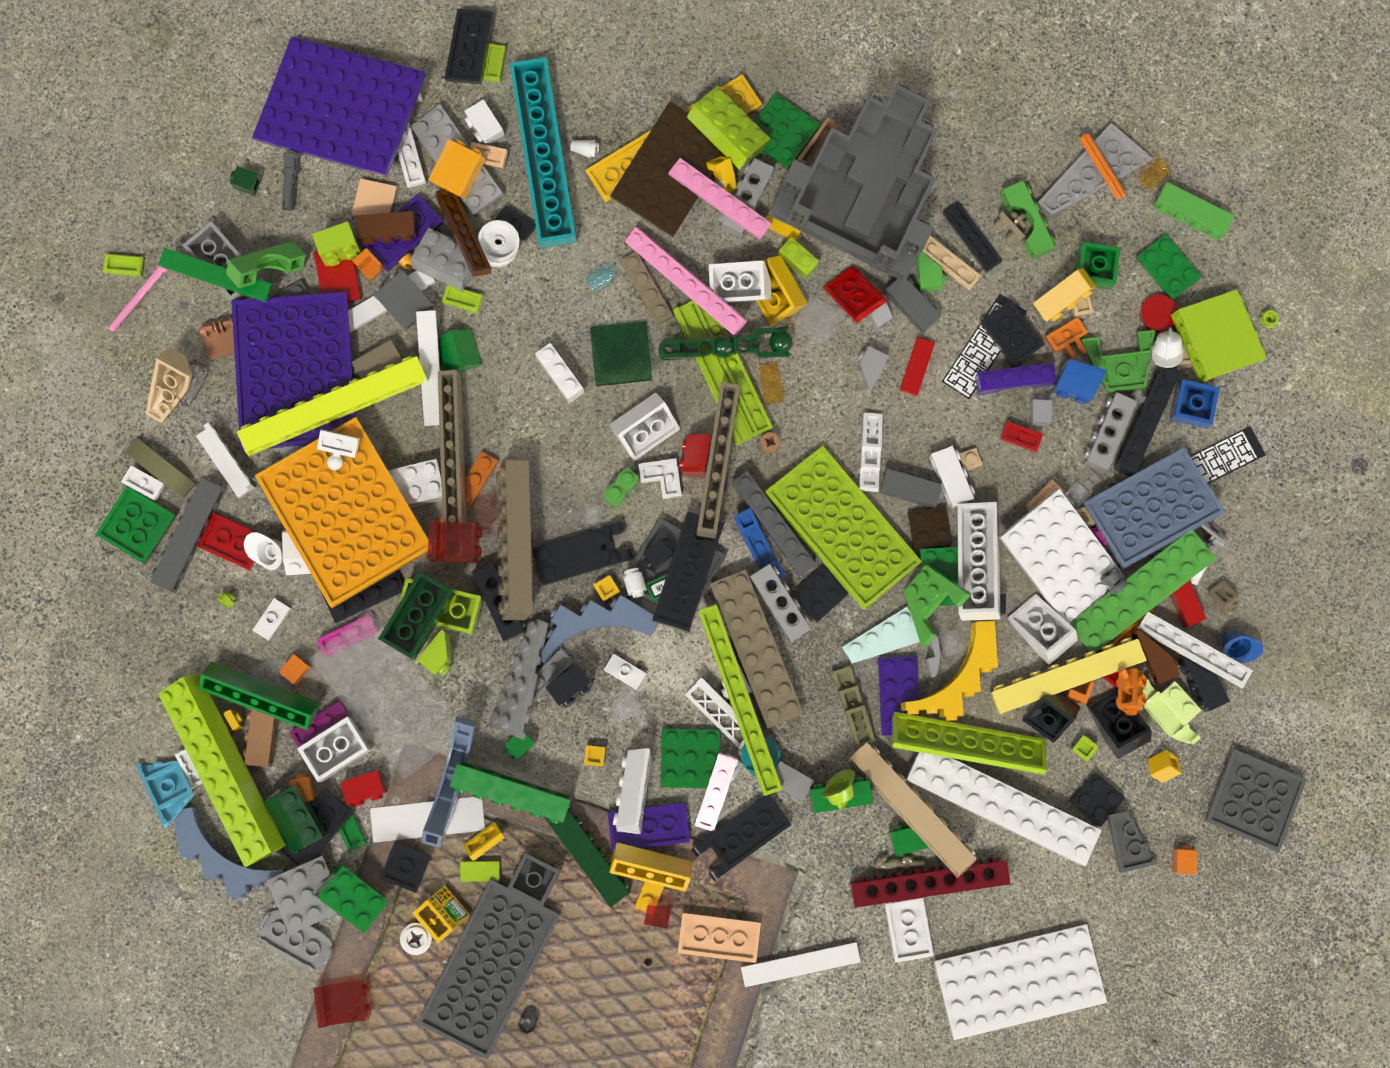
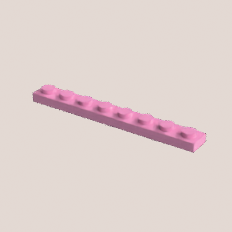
(686, 281)

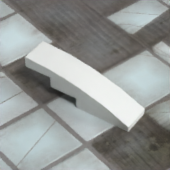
(870, 452)

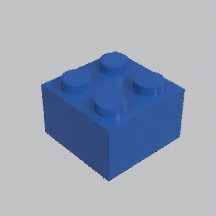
(1194, 404)

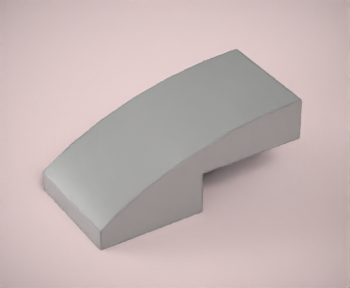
(933, 663)

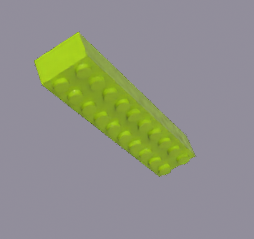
(221, 769)

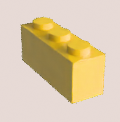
(1065, 295)

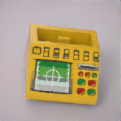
(441, 914)

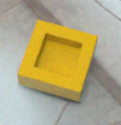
(606, 588)
(234, 719)
(594, 756)

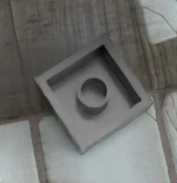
(534, 879)

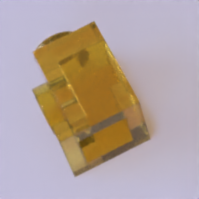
(1160, 170)

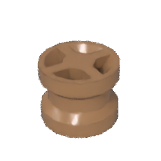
(768, 446)

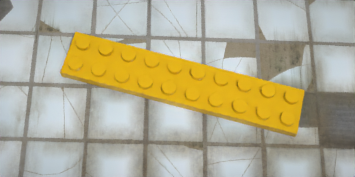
(609, 170)

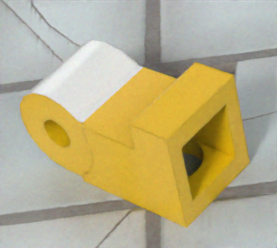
(723, 173)

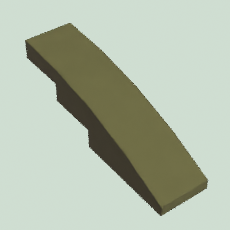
(853, 706)

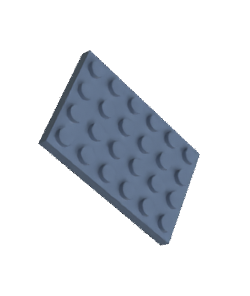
(1153, 508)

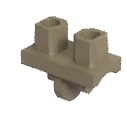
(1016, 234)

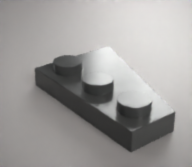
(1128, 845)

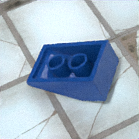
(1078, 381)

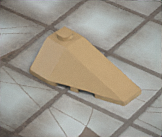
(169, 383)

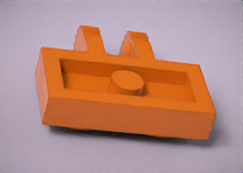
(1067, 335)

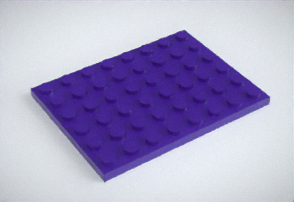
(339, 106)
(289, 355)

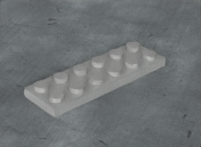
(433, 132)

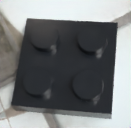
(1097, 799)
(405, 867)

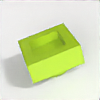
(1084, 748)

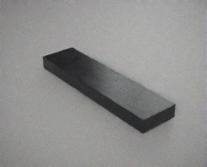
(972, 237)

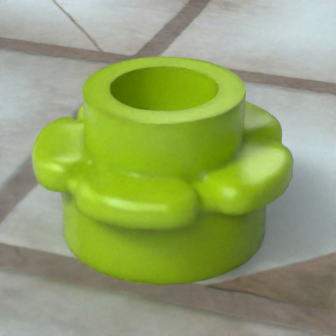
(1269, 314)
(226, 599)

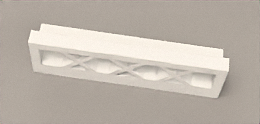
(225, 461)
(721, 703)

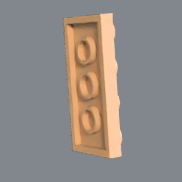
(719, 937)

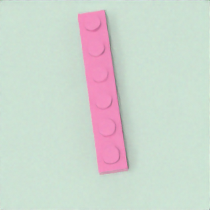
(720, 199)

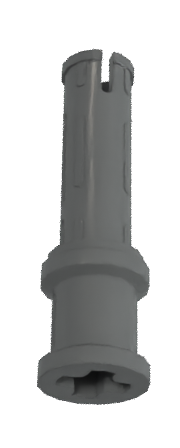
(290, 172)

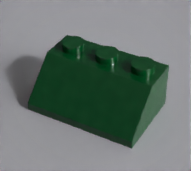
(295, 817)

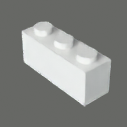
(559, 373)
(952, 477)

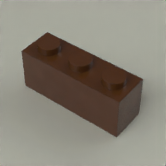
(386, 227)

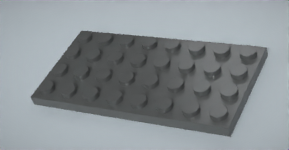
(488, 969)

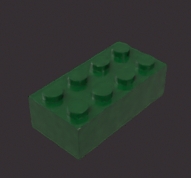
(416, 615)

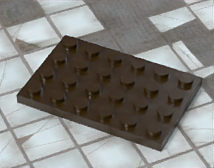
(646, 183)

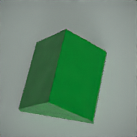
(458, 350)

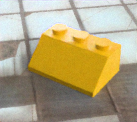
(786, 294)

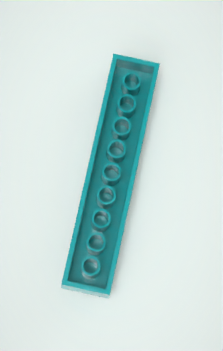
(543, 153)

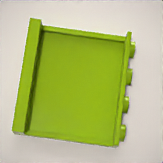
(1218, 336)

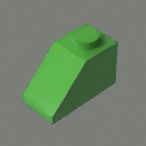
(929, 274)

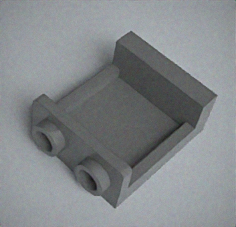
(402, 299)

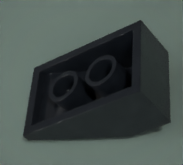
(1120, 731)

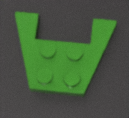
(1124, 370)
(926, 594)

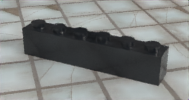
(1147, 420)

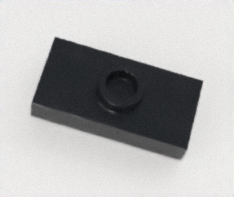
(521, 224)

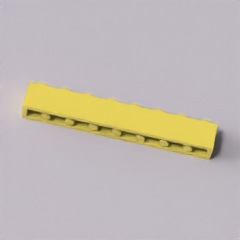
(1067, 676)

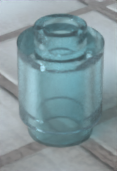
(600, 279)

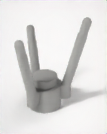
(1215, 537)

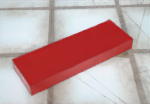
(917, 366)

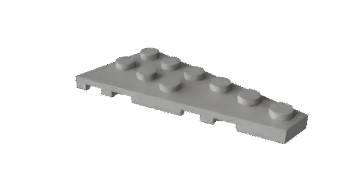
(1084, 177)
(520, 684)

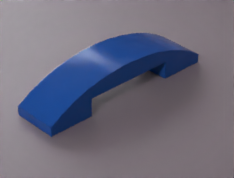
(756, 541)

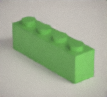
(1193, 211)

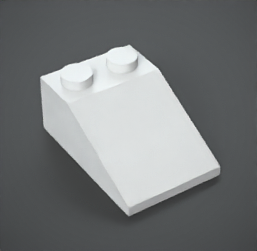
(1043, 629)

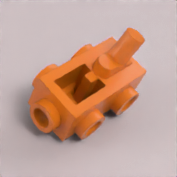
(1130, 690)

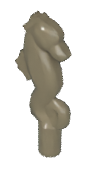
(891, 865)

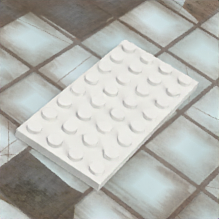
(1020, 981)

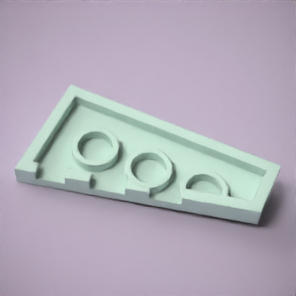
(885, 637)

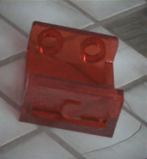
(454, 542)
(342, 1003)

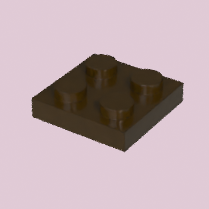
(929, 528)

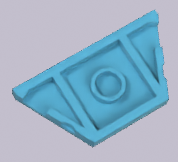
(166, 788)

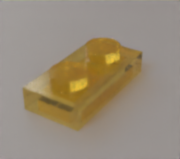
(771, 384)

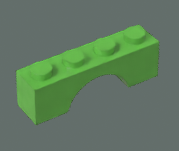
(1018, 199)
(283, 257)

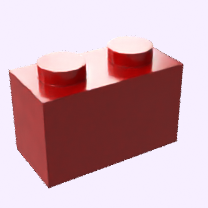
(363, 788)

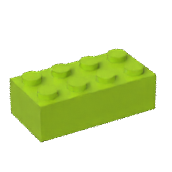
(728, 127)
(461, 612)

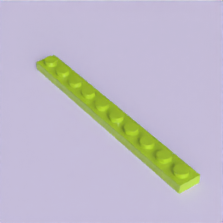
(740, 700)

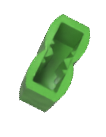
(625, 484)

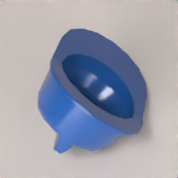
(1241, 647)

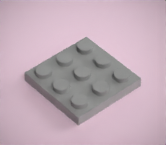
(295, 895)

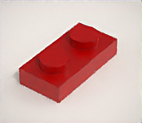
(1021, 437)

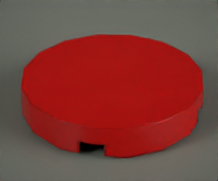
(1157, 313)

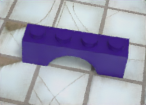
(1003, 379)

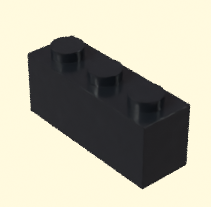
(1204, 684)

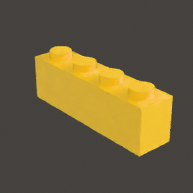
(651, 867)

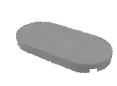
(307, 947)

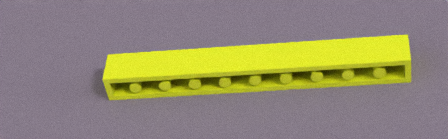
(331, 406)

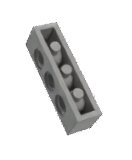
(757, 170)
(1125, 407)
(791, 630)

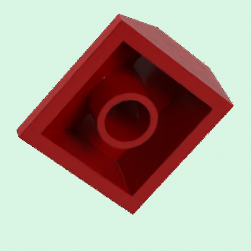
(696, 455)

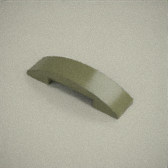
(160, 468)

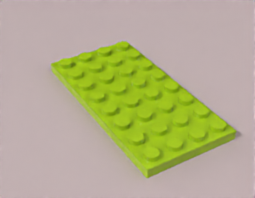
(843, 527)

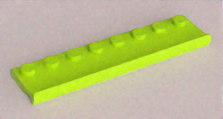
(750, 415)

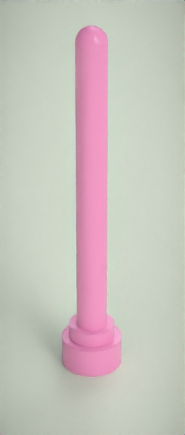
(137, 298)

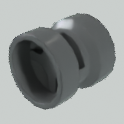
(1113, 581)

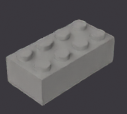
(214, 248)

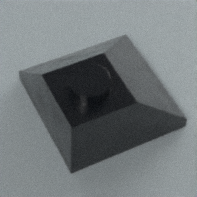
(1052, 715)

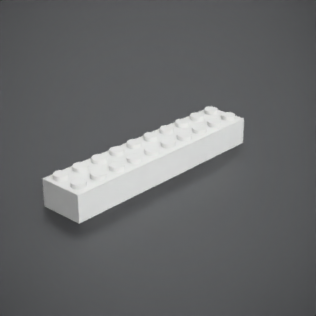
(1004, 806)

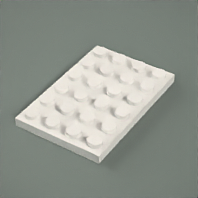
(1060, 555)

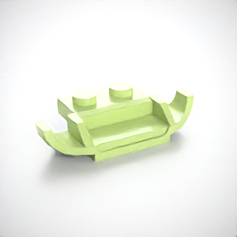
(1172, 711)

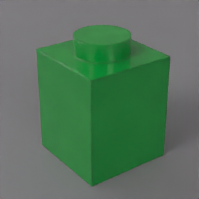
(517, 747)

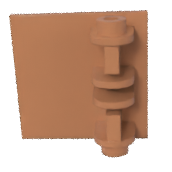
(218, 337)

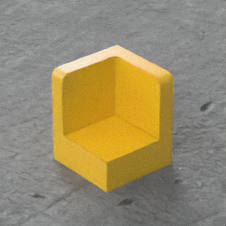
(1164, 766)

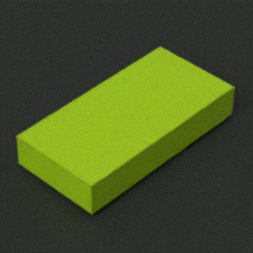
(494, 63)
(123, 265)
(463, 300)
(479, 871)

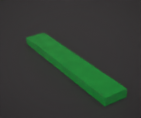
(211, 274)

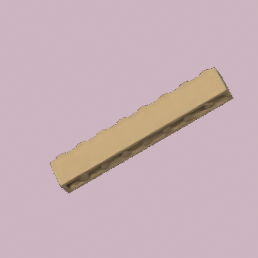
(912, 809)

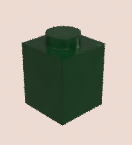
(245, 180)

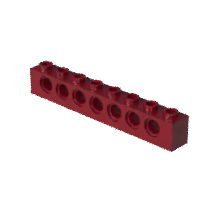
(858, 888)

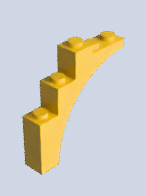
(980, 655)

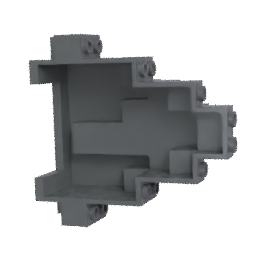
(867, 185)

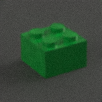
(1099, 263)

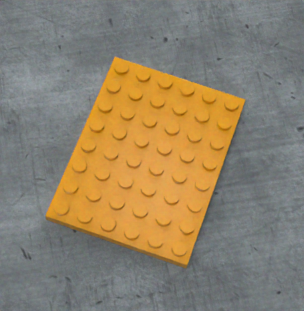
(345, 520)

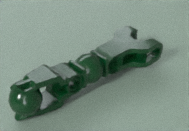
(725, 346)

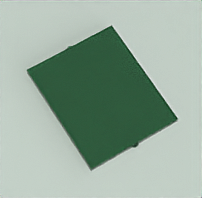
(621, 353)

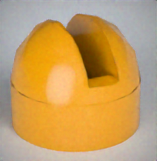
(405, 262)

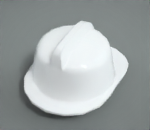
(1168, 349)
(264, 550)

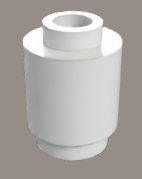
(634, 582)

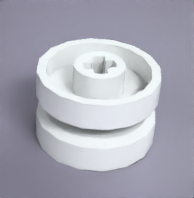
(501, 233)

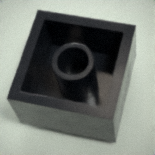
(569, 686)

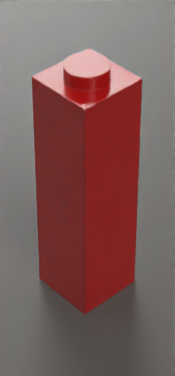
(1187, 605)

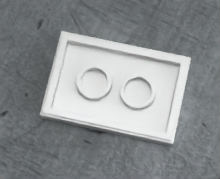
(908, 929)

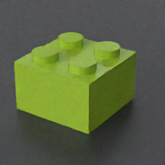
(336, 244)

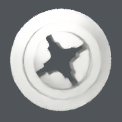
(414, 948)

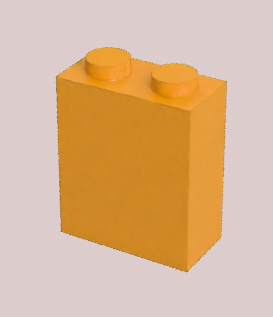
(457, 168)

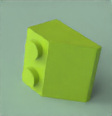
(437, 655)

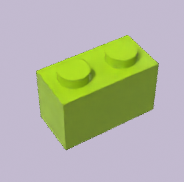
(798, 258)

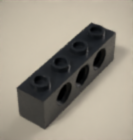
(483, 576)

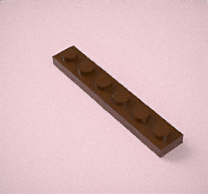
(463, 233)

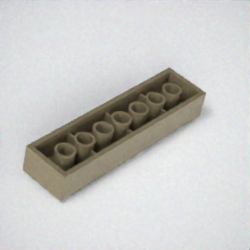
(514, 540)
(756, 649)

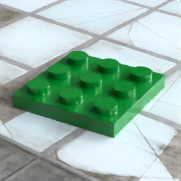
(787, 128)
(135, 525)
(688, 757)

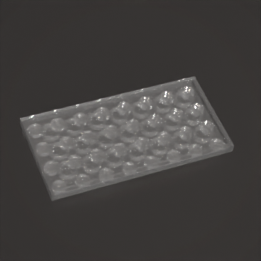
(386, 695)

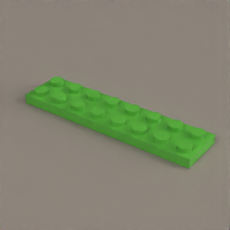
(1143, 592)

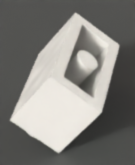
(484, 123)

